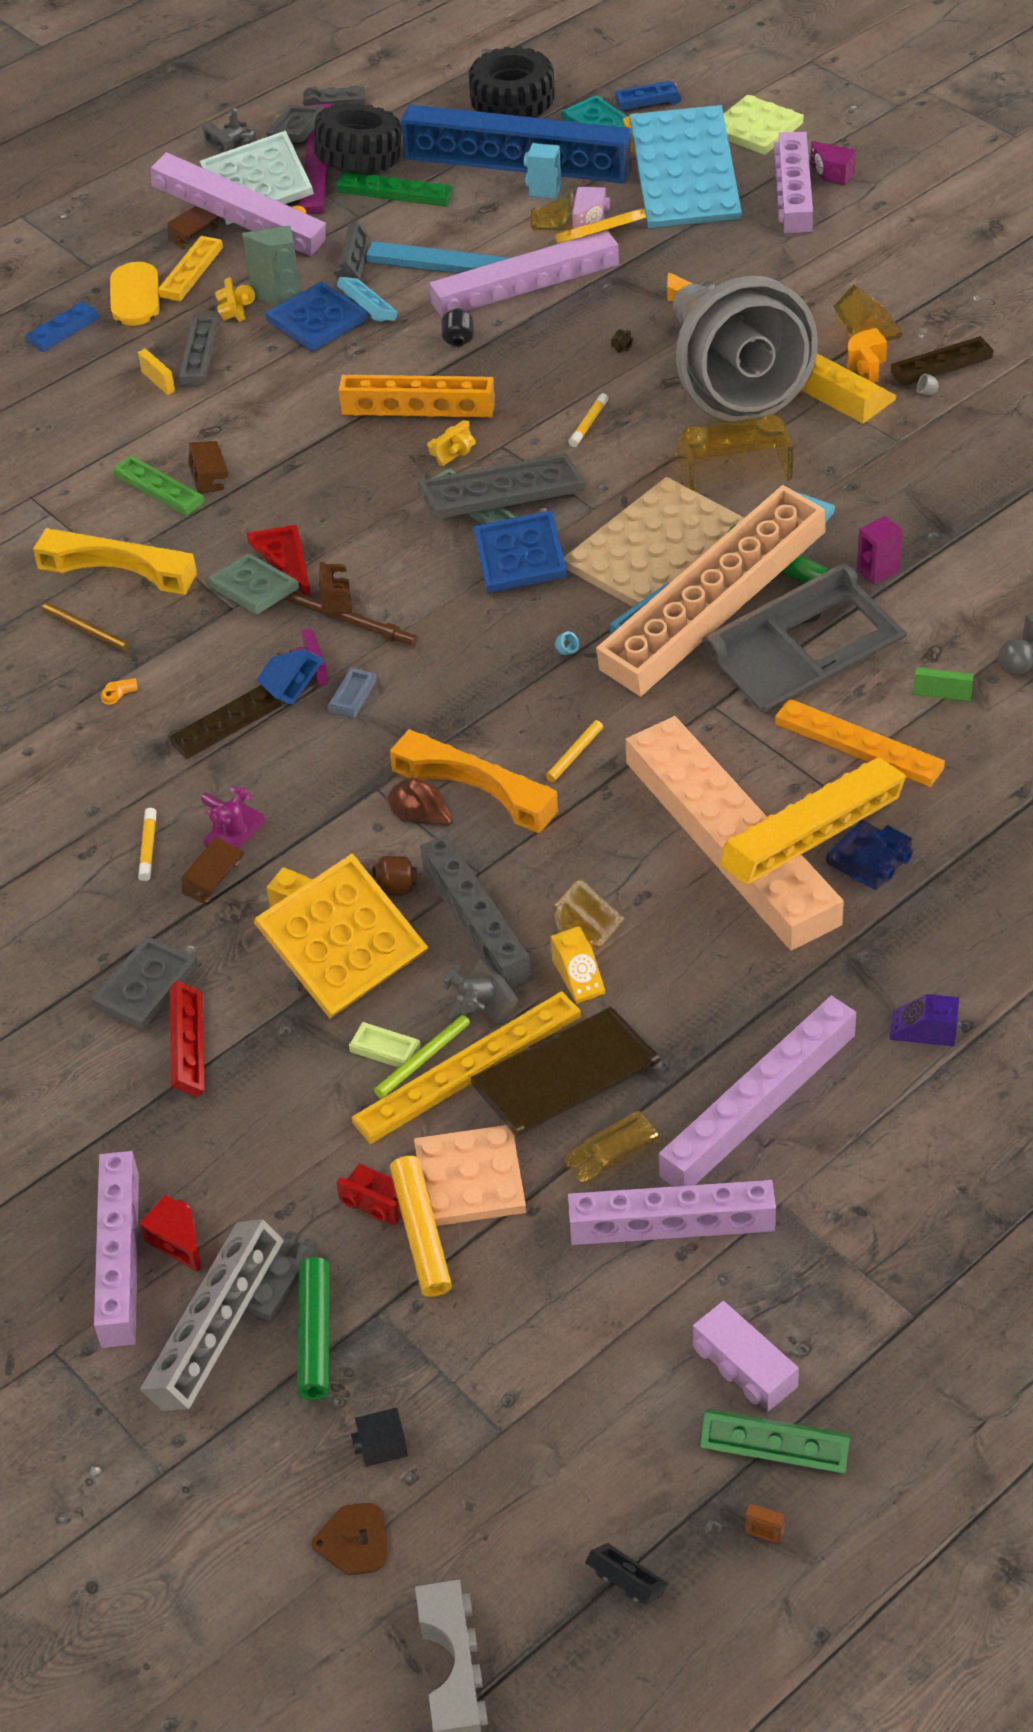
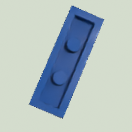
(62, 326)

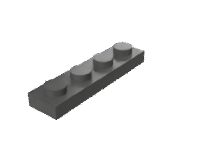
(199, 350)

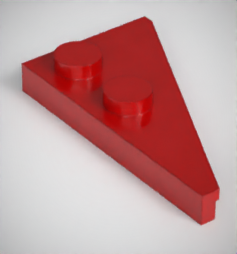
(283, 551)

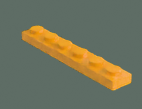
(859, 741)

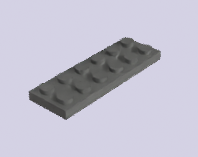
(501, 486)

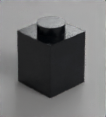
(379, 1437)

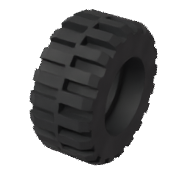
(512, 82)
(357, 138)

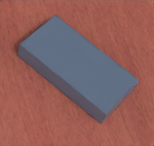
(352, 693)

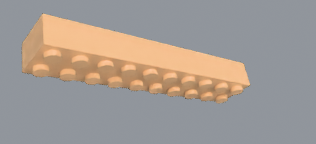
(711, 590)
(714, 808)

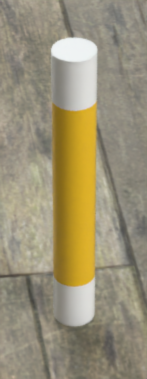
(588, 420)
(147, 844)

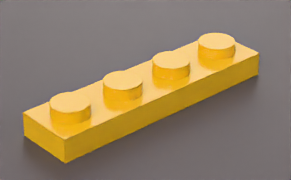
(190, 268)

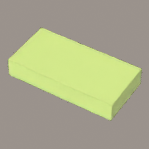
(383, 1045)

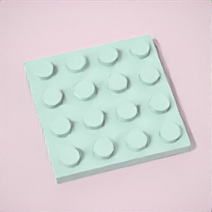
(265, 167)

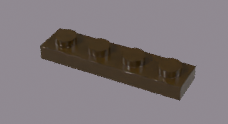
(942, 360)
(224, 722)

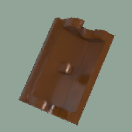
(190, 223)
(206, 465)
(334, 591)
(210, 869)

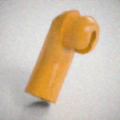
(116, 689)

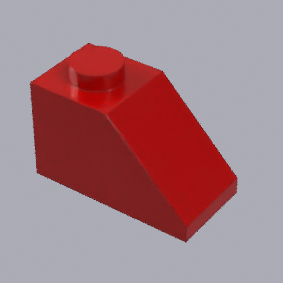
(173, 1231)

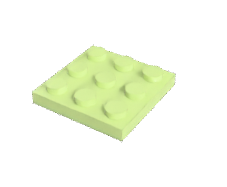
(758, 123)

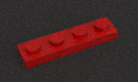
(186, 1039)

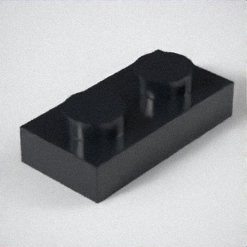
(620, 1569)

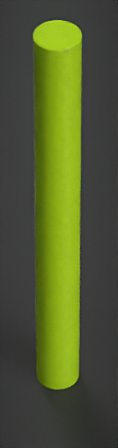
(421, 1056)

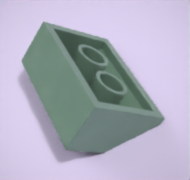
(272, 264)

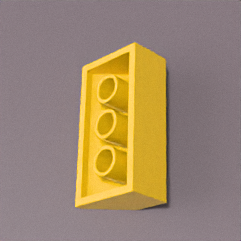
(846, 390)

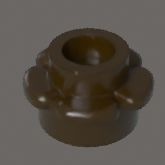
(622, 340)

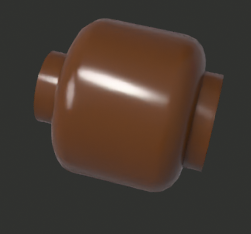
(394, 874)

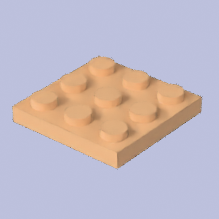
(471, 1174)

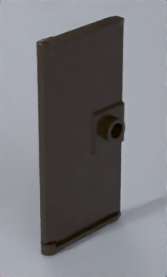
(564, 1070)

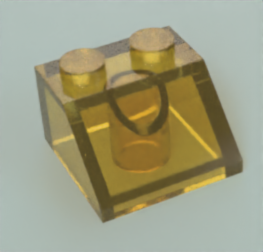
(862, 312)

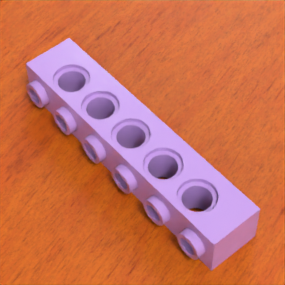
(793, 182)
(672, 1212)
(116, 1250)

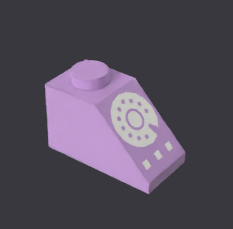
(590, 205)

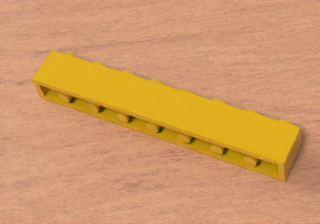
(811, 820)

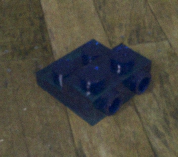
(871, 854)

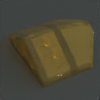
(553, 214)
(588, 910)

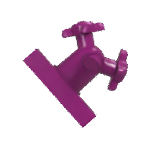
(232, 819)

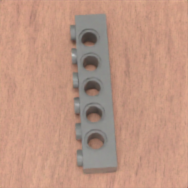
(211, 1316)

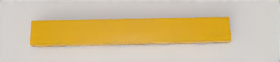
(457, 1071)

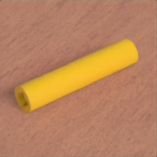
(420, 1226)

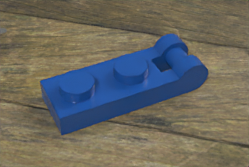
(647, 95)

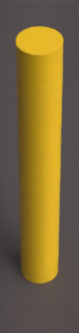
(574, 751)

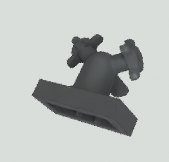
(224, 140)
(481, 990)

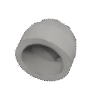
(927, 385)

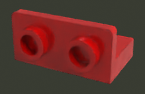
(371, 1193)

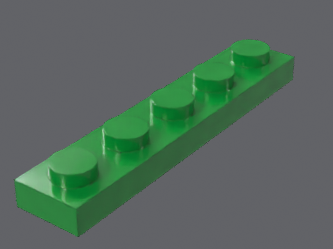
(395, 189)

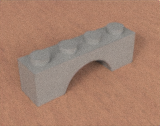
(443, 1620)

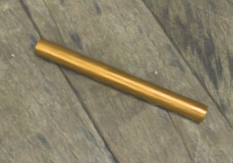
(86, 627)

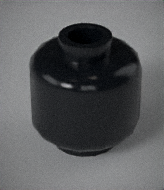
(457, 327)

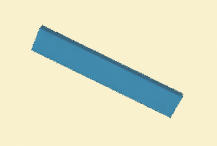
(427, 257)

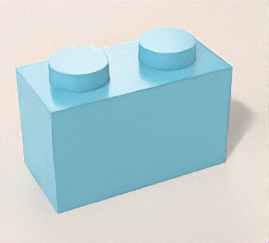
(543, 170)

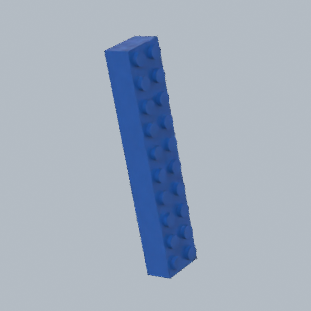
(502, 141)

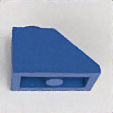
(289, 674)

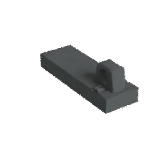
(353, 252)

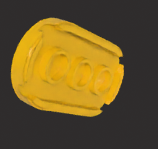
(600, 225)
(134, 293)

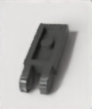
(334, 95)
(279, 1278)

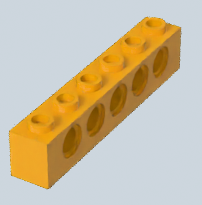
(417, 395)

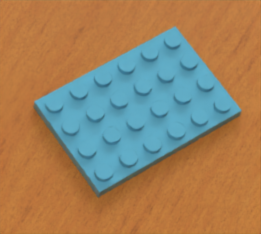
(685, 166)

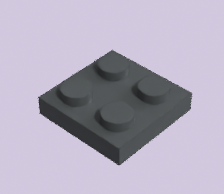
(297, 121)

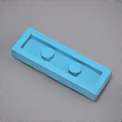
(367, 299)

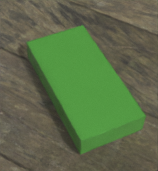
(943, 684)

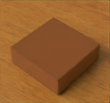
(764, 1523)

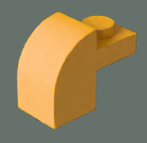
(866, 352)

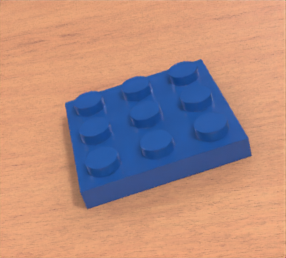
(316, 316)
(520, 551)

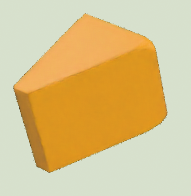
(674, 284)

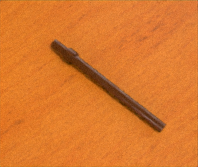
(388, 631)

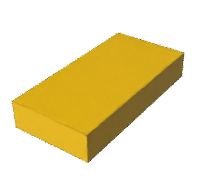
(156, 371)

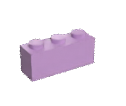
(745, 1356)

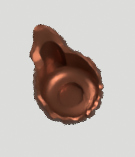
(418, 802)

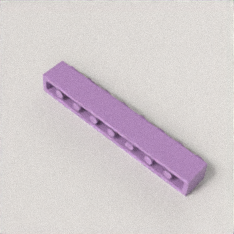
(235, 202)
(525, 273)
(757, 1094)

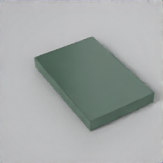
(253, 583)

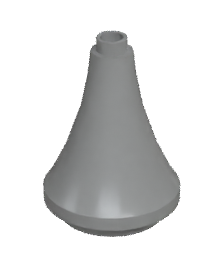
(744, 346)

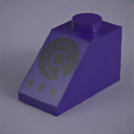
(926, 1020)

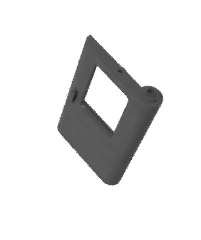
(771, 664)

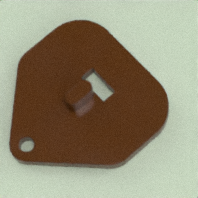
(343, 1541)

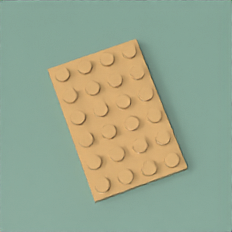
(651, 541)

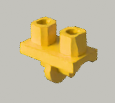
(232, 300)
(454, 442)

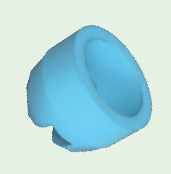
(571, 647)

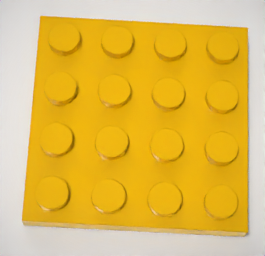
(340, 935)

